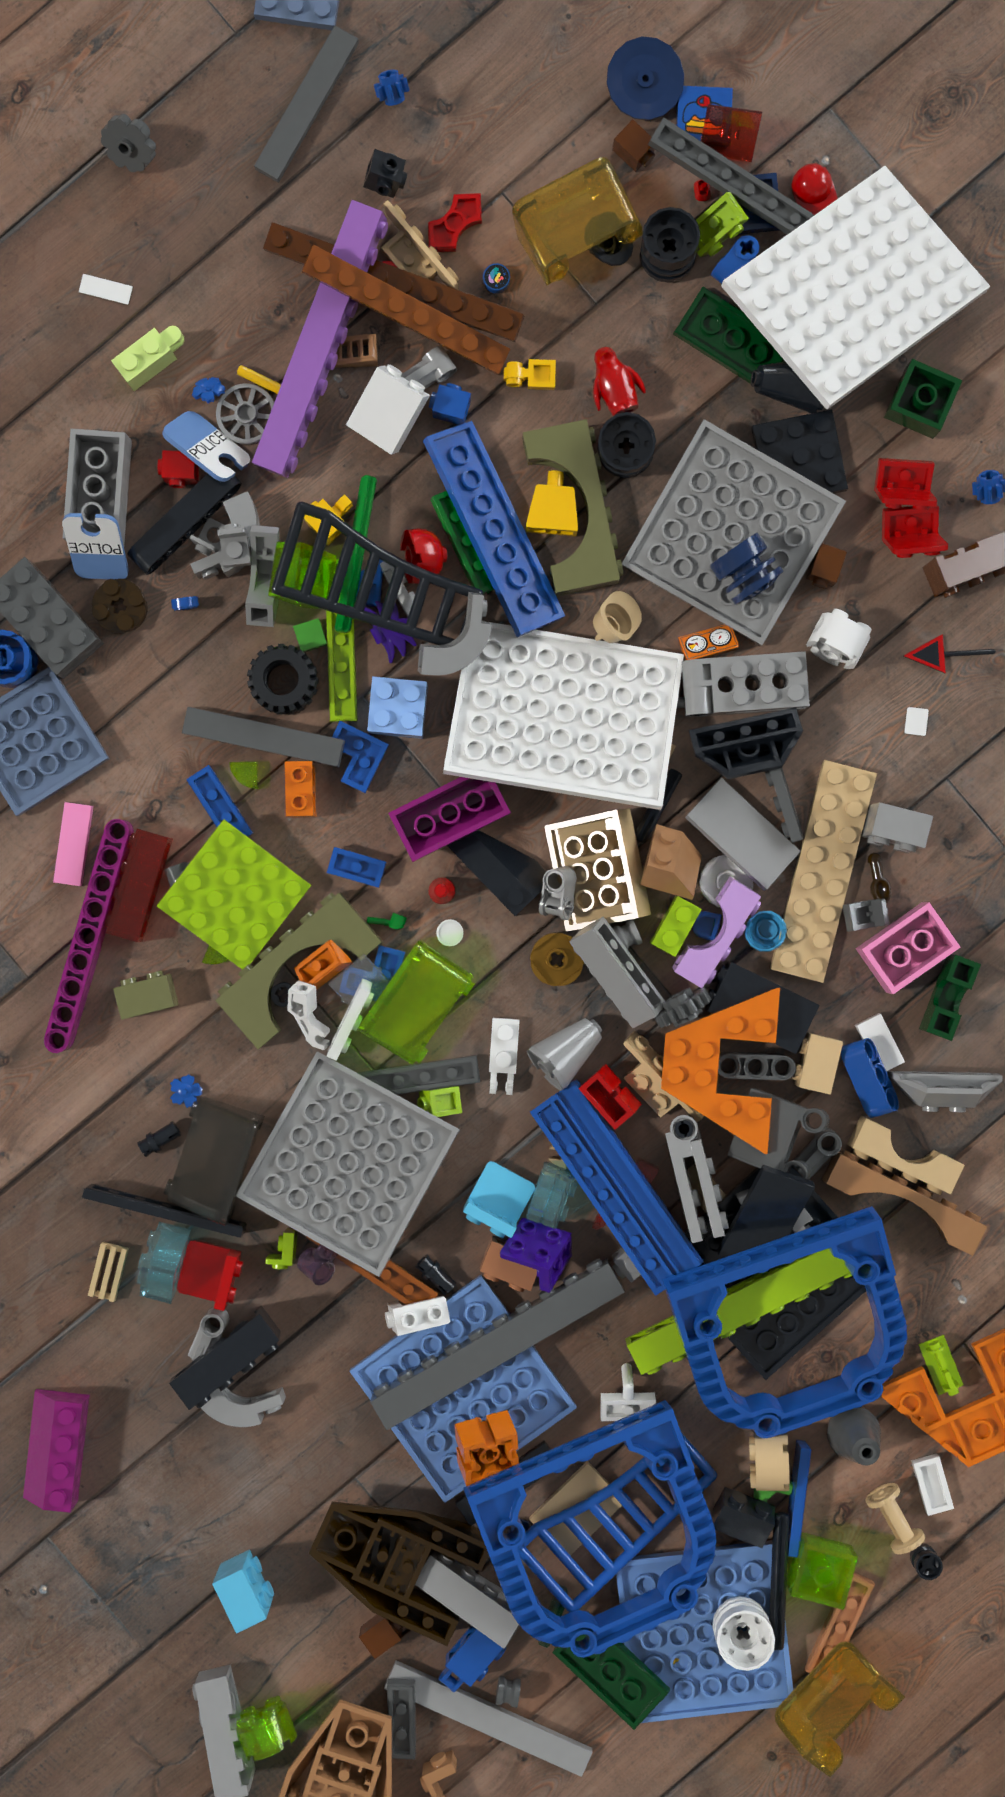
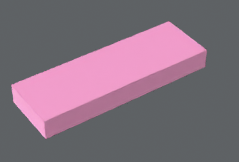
(73, 844)

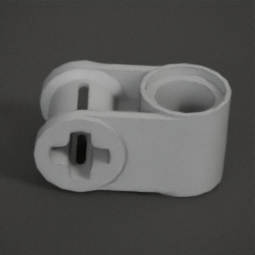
(558, 898)

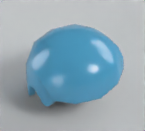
(764, 931)

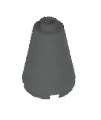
(855, 1436)

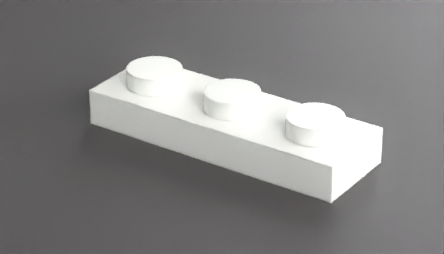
(350, 1020)

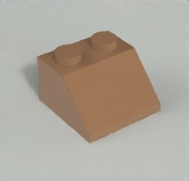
(671, 863)

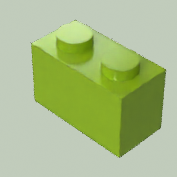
(675, 926)

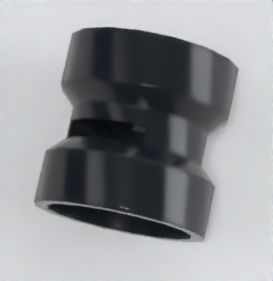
(929, 1567)

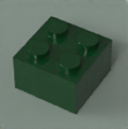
(923, 398)

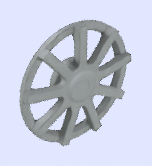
(245, 413)

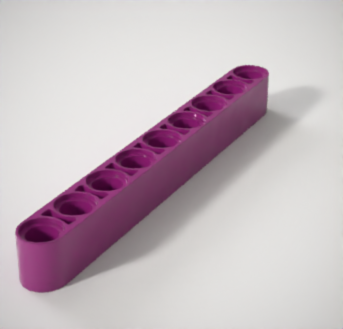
(79, 945)

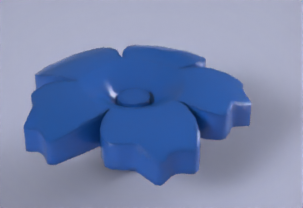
(207, 389)
(185, 1090)

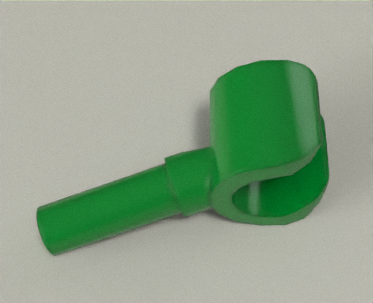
(396, 922)

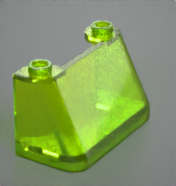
(416, 1002)

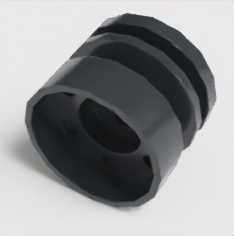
(668, 231)
(641, 438)

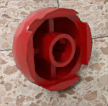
(423, 550)

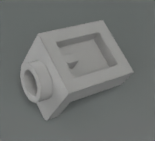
(234, 546)

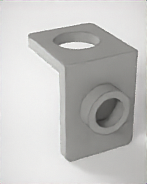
(202, 543)

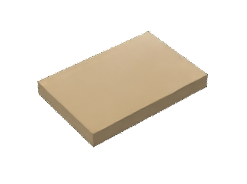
(577, 1488)

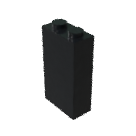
(740, 984)

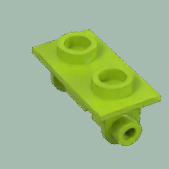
(941, 1365)

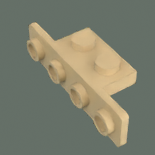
(411, 253)
(647, 1077)

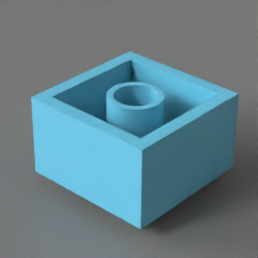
(243, 1590)

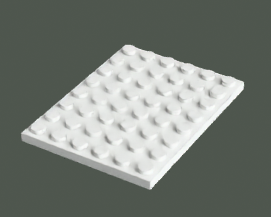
(855, 287)
(567, 716)

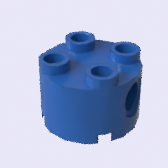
(17, 660)

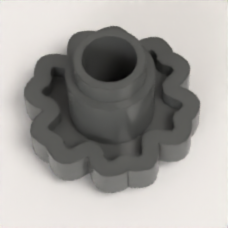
(128, 142)

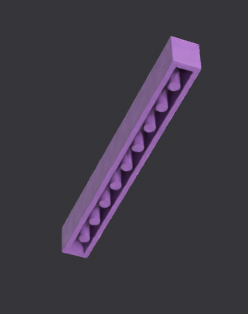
(318, 346)

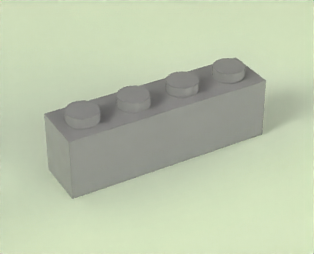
(617, 972)

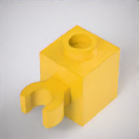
(340, 508)

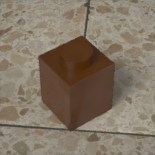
(633, 146)
(826, 566)
(380, 1635)

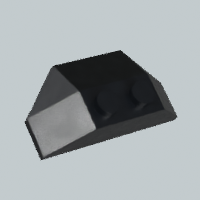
(748, 743)

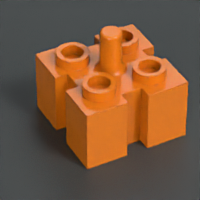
(486, 1446)

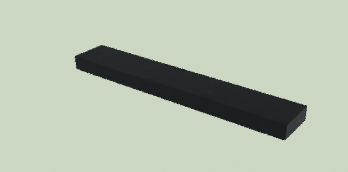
(159, 1209)

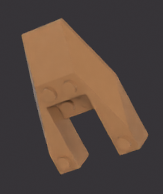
(344, 1757)

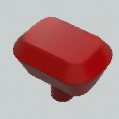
(702, 190)

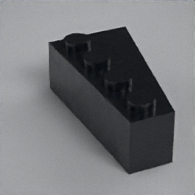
(226, 1359)

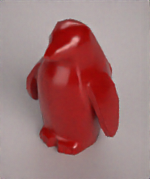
(615, 383)

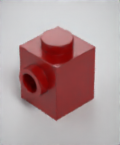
(177, 469)

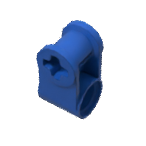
(735, 259)

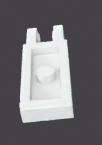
(503, 1052)

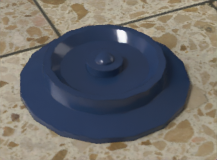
(645, 78)

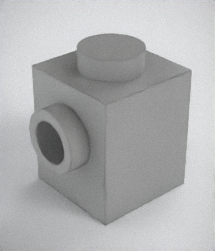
(624, 1266)

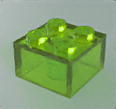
(298, 569)
(822, 1571)

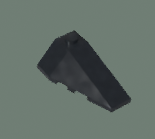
(502, 869)

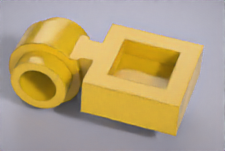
(539, 374)

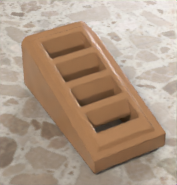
(361, 360)

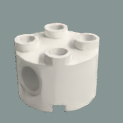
(839, 639)

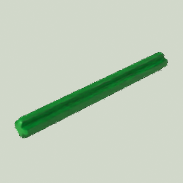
(360, 524)

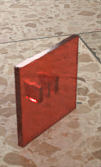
(731, 131)

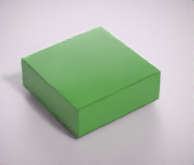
(310, 635)

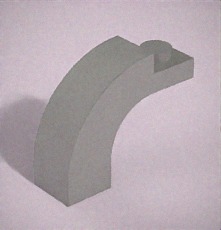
(240, 511)
(260, 607)
(464, 649)
(242, 1411)

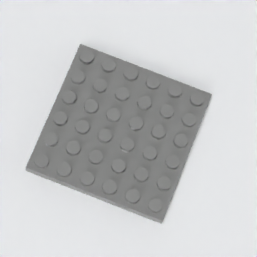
(712, 505)
(348, 1163)

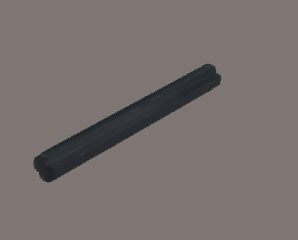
(779, 1578)

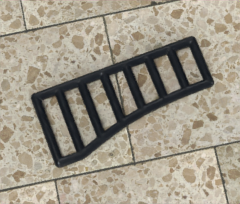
(376, 553)

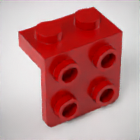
(905, 483)
(912, 531)
(210, 1273)

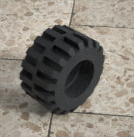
(266, 663)

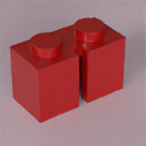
(608, 1098)

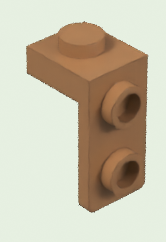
(436, 1769)

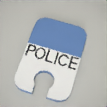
(205, 445)
(98, 553)

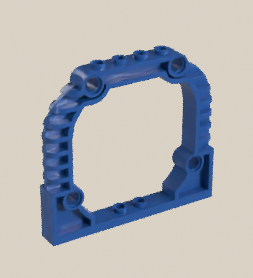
(700, 1291)
(499, 1498)

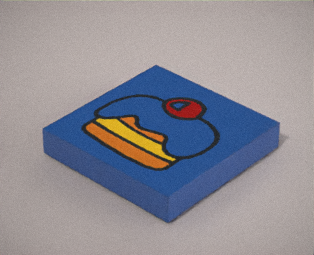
(693, 106)

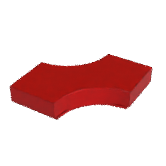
(446, 231)

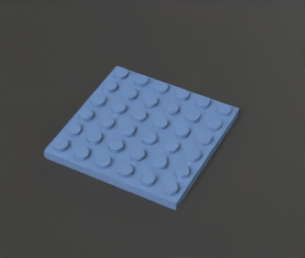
(519, 1385)
(701, 1678)

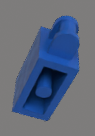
(469, 1659)

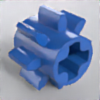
(391, 87)
(989, 487)

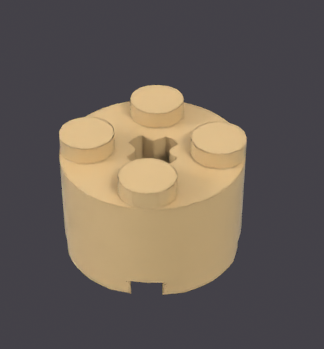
(771, 1463)

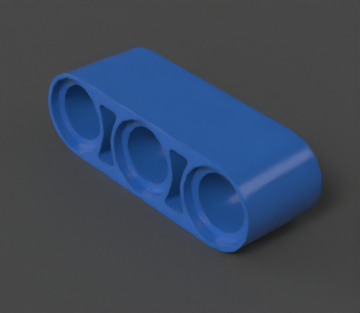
(869, 1078)

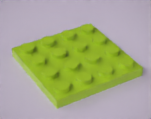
(233, 895)

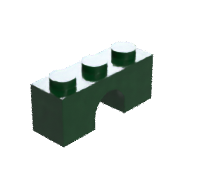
(943, 1008)

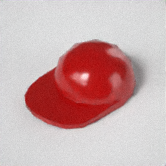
(813, 188)

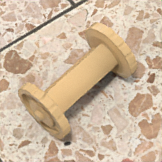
(906, 1538)

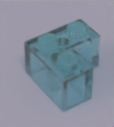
(163, 1262)

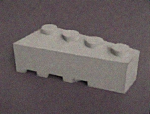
(469, 1597)
(218, 1717)

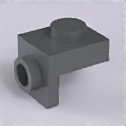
(866, 914)

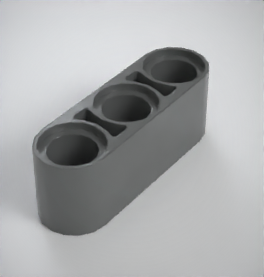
(766, 1070)

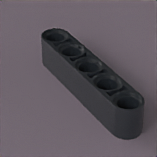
(181, 522)

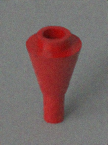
(441, 890)

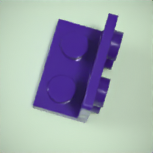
(541, 1249)

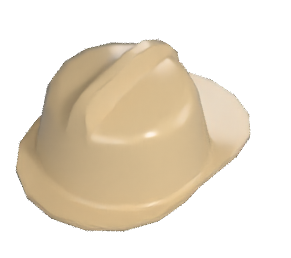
(617, 618)

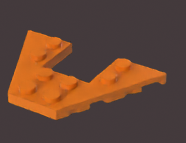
(693, 1066)
(970, 1431)

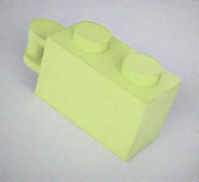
(148, 356)

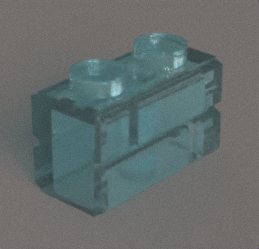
(550, 1195)

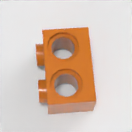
(300, 789)

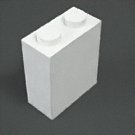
(388, 408)

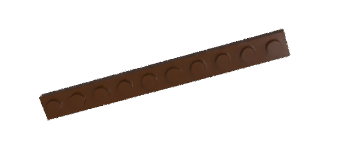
(450, 301)

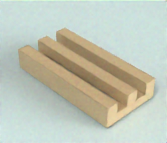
(102, 1294)

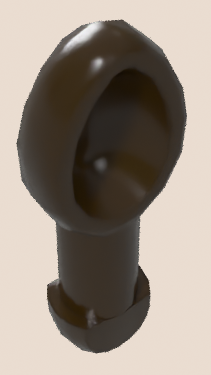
(880, 886)

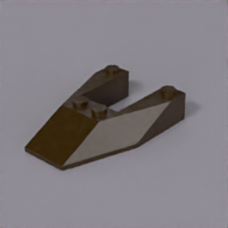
(382, 1553)

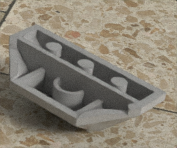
(945, 1089)

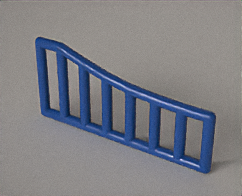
(592, 1504)

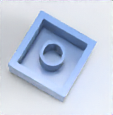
(397, 707)

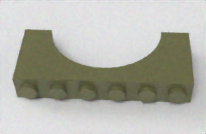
(571, 451)
(250, 997)

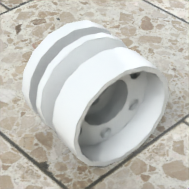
(742, 1648)

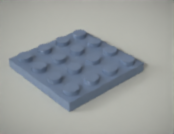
(43, 742)

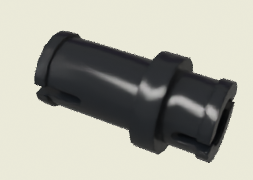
(155, 1141)
(432, 1271)

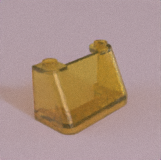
(573, 217)
(830, 1702)

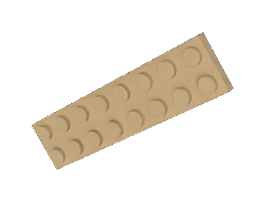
(823, 870)

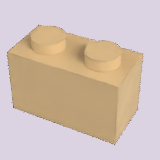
(817, 1063)

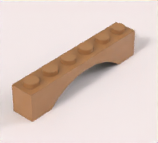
(954, 1227)

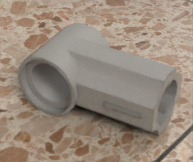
(433, 368)
(207, 1333)

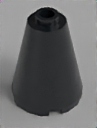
(784, 385)

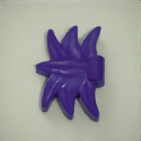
(390, 638)

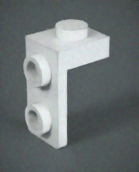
(417, 1315)

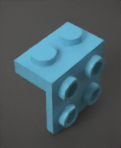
(498, 1199)

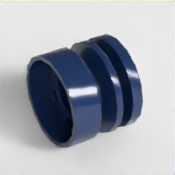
(746, 569)

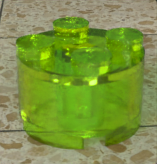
(265, 1729)

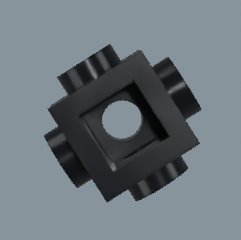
(385, 173)

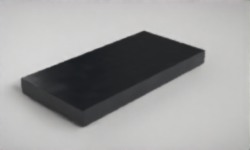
(767, 1210)

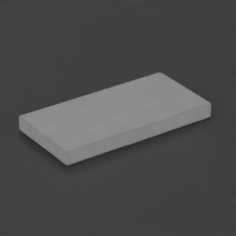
(742, 834)

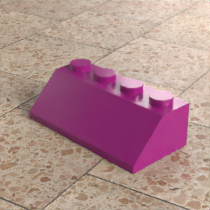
(447, 815)
(56, 1449)

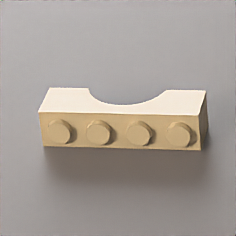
(934, 1169)

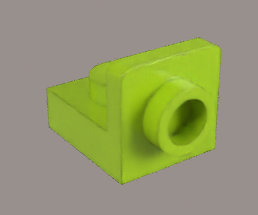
(440, 1101)
(287, 1245)

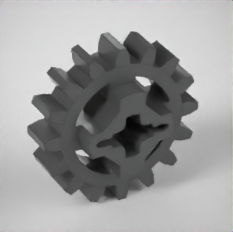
(682, 1007)

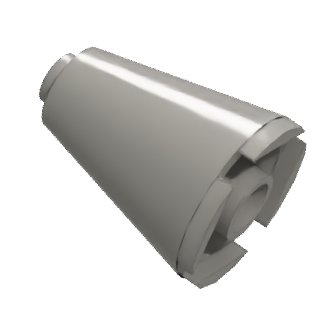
(565, 1051)

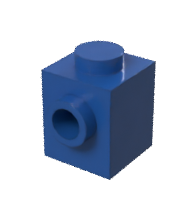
(450, 404)

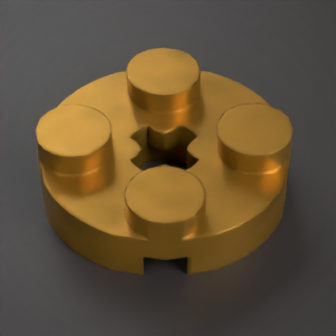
(541, 958)

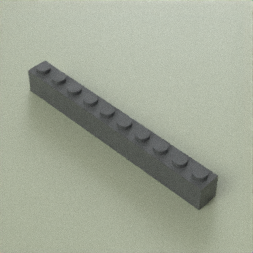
(496, 1343)

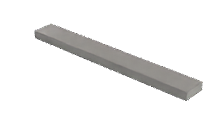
(495, 1721)

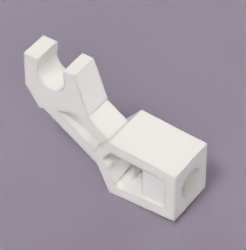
(301, 1004)

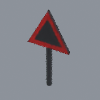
(933, 654)

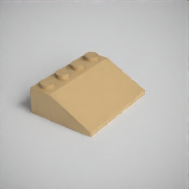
(606, 867)

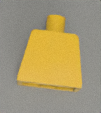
(553, 508)

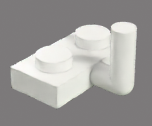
(620, 1405)

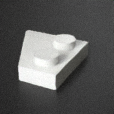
(404, 597)

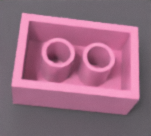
(908, 947)

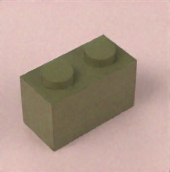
(145, 996)

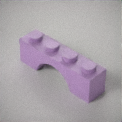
(699, 962)

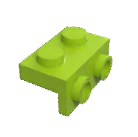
(718, 223)

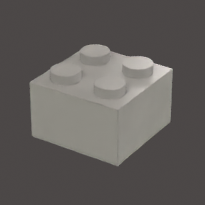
(896, 826)

